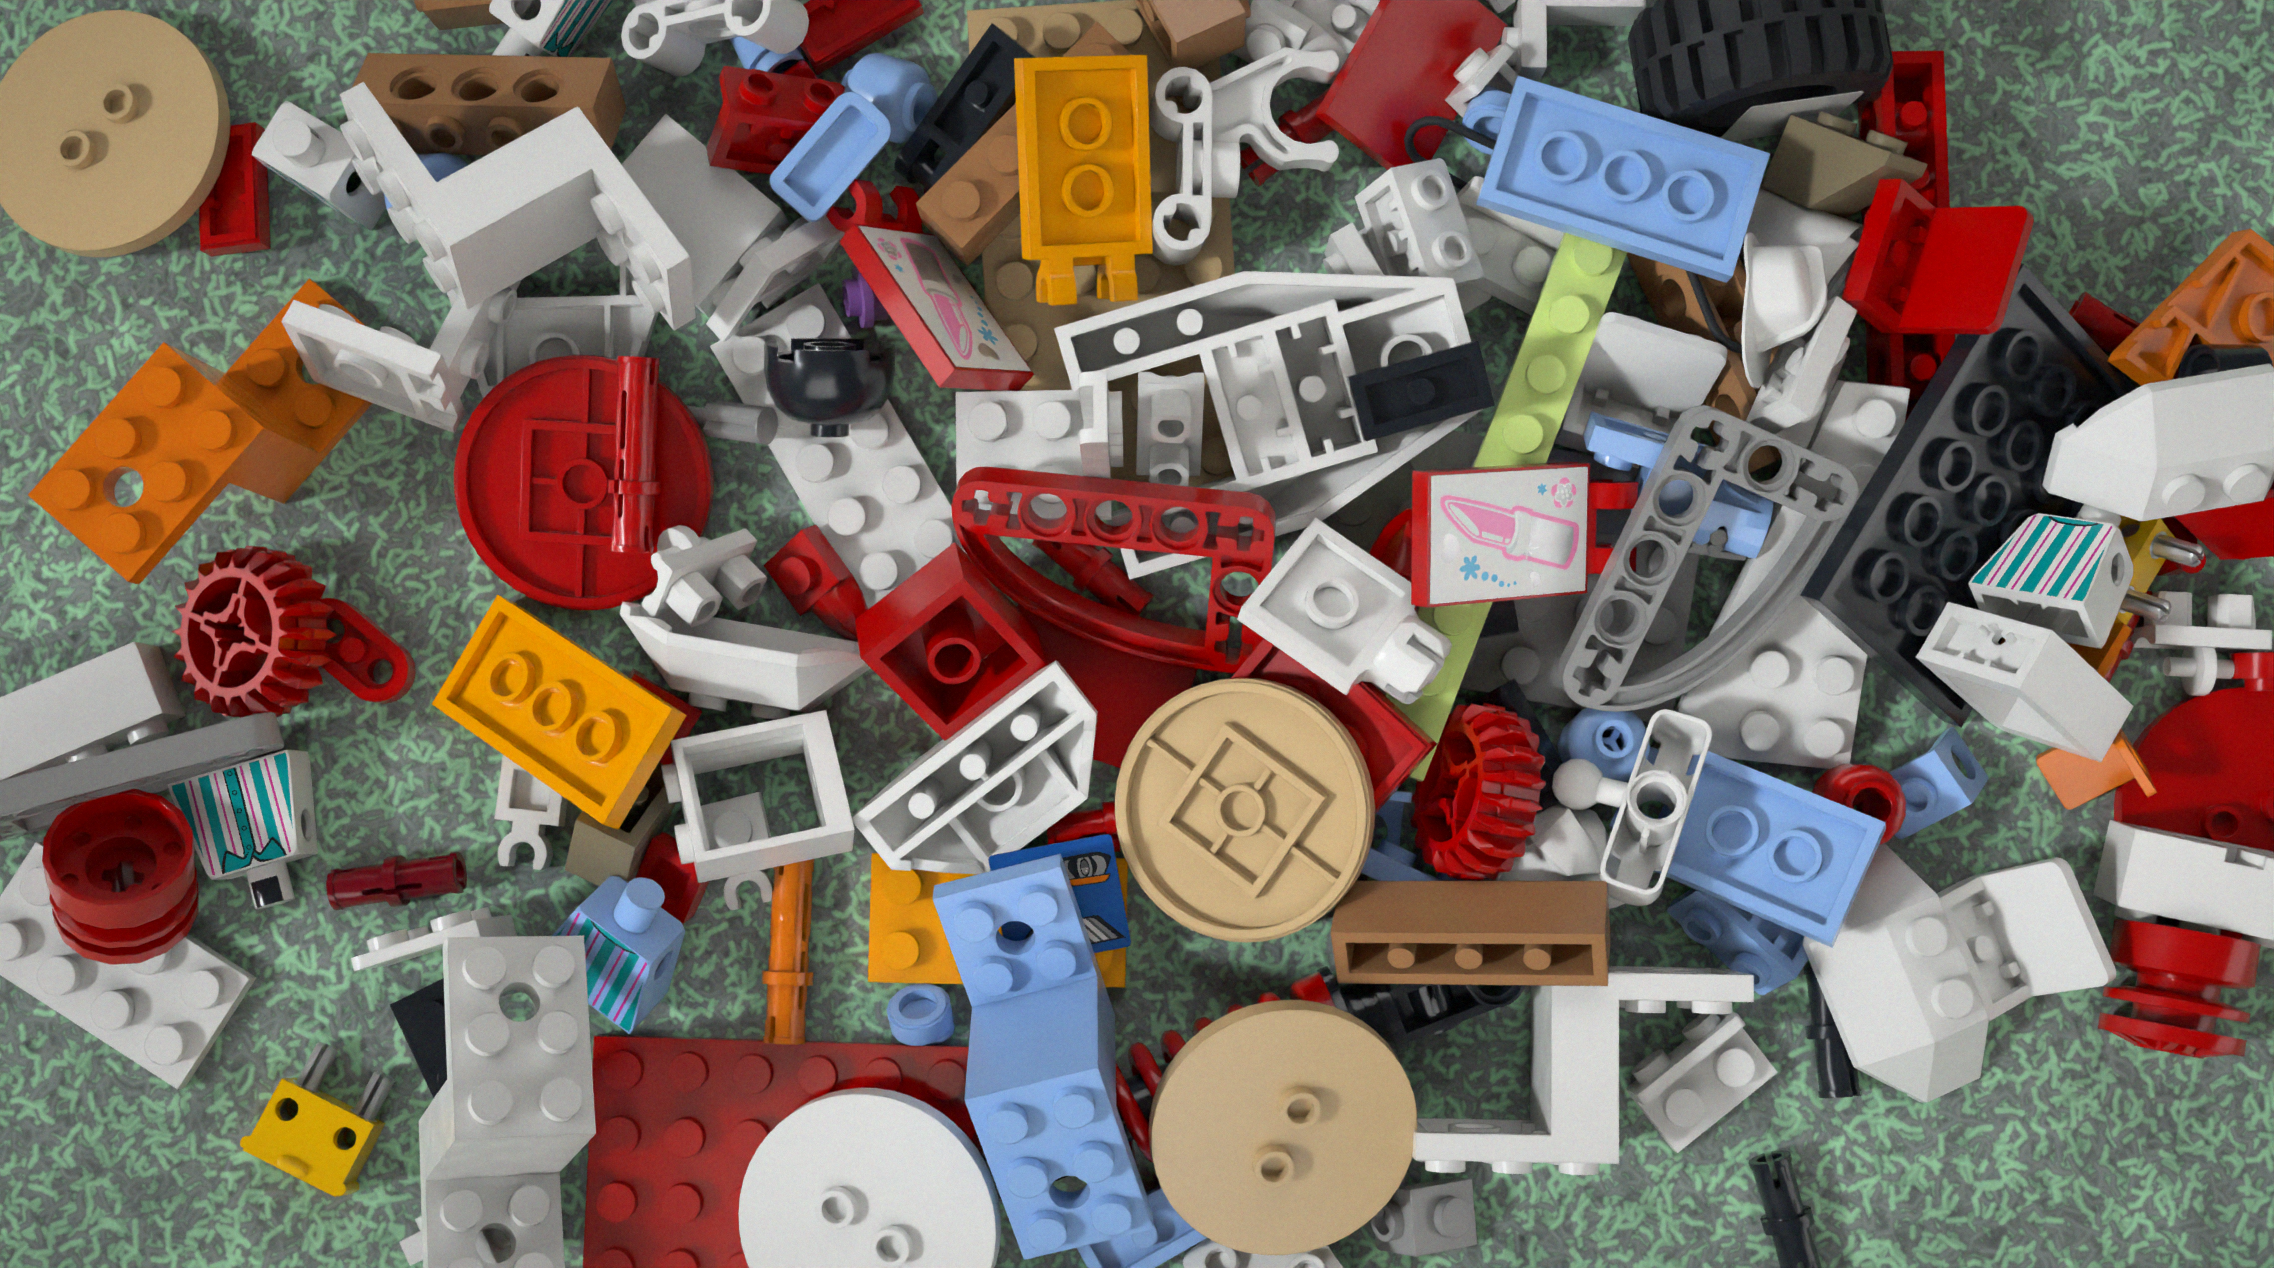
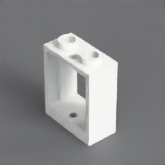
(2026, 684)
(751, 744)

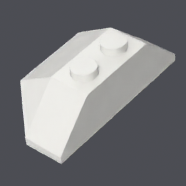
(2172, 447)
(745, 662)
(989, 782)
(1902, 986)

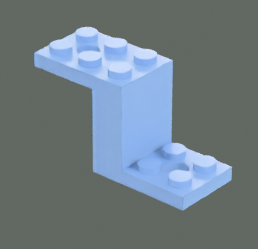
(1042, 1058)

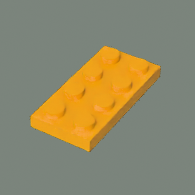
(559, 711)
(909, 938)

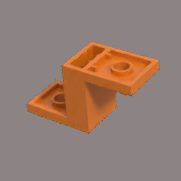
(190, 437)

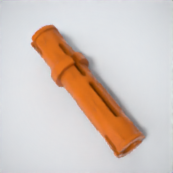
(789, 950)

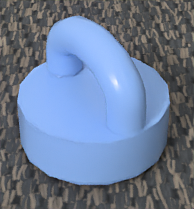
(1486, 114)
(921, 1015)

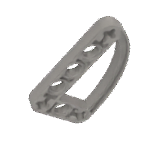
(1676, 534)
(36, 798)

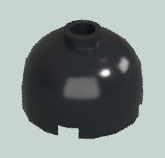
(829, 381)

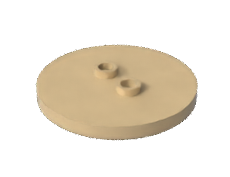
(110, 133)
(1244, 809)
(1282, 1127)

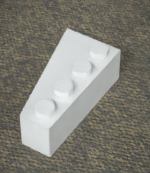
(2188, 879)

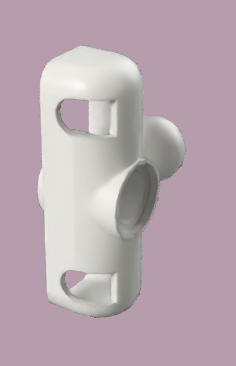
(1637, 840)

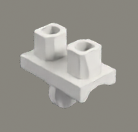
(1169, 427)
(698, 570)
(2228, 629)

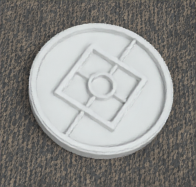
(868, 1187)

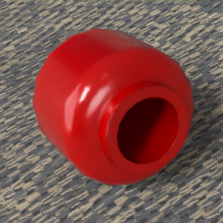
(1870, 789)

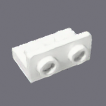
(1419, 224)
(1510, 250)
(1804, 376)
(1699, 1078)

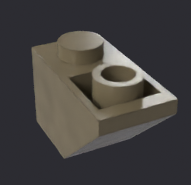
(1831, 168)

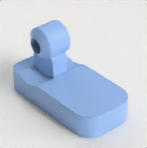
(831, 156)

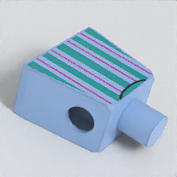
(627, 948)

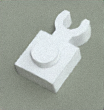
(531, 808)
(735, 823)

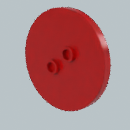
(538, 477)
(2209, 771)

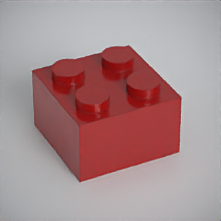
(949, 642)

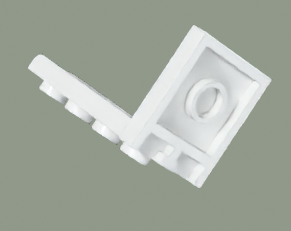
(390, 365)
(1042, 433)

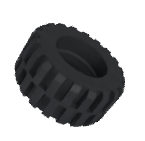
(1719, 57)

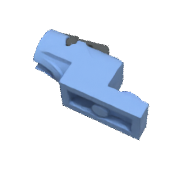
(1736, 517)

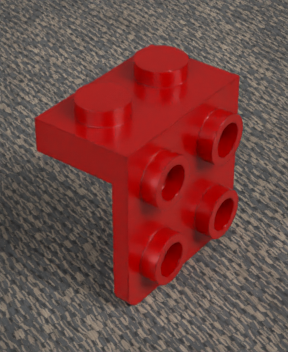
(1934, 265)

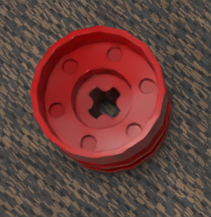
(121, 876)
(2179, 988)

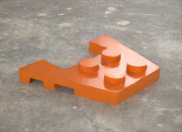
(2218, 303)

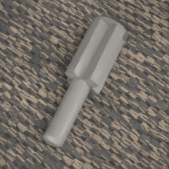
(737, 421)

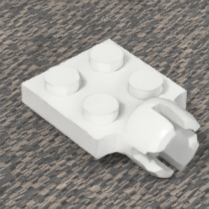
(1346, 617)

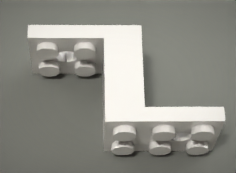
(520, 208)
(1575, 1072)
(510, 1102)

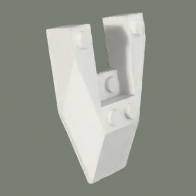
(1278, 380)

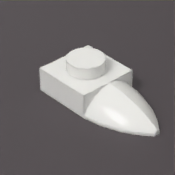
(1279, 26)

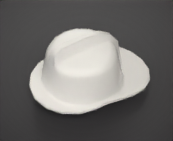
(1781, 300)

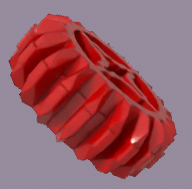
(253, 632)
(1479, 793)

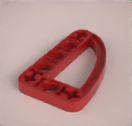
(1207, 650)

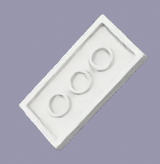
(150, 1011)

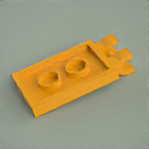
(1084, 171)

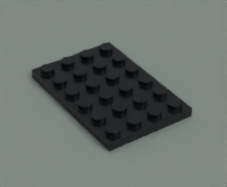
(1961, 484)

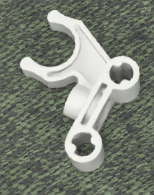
(675, 32)
(1209, 138)

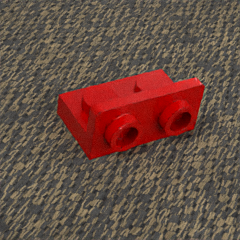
(765, 117)

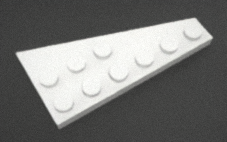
(1802, 680)

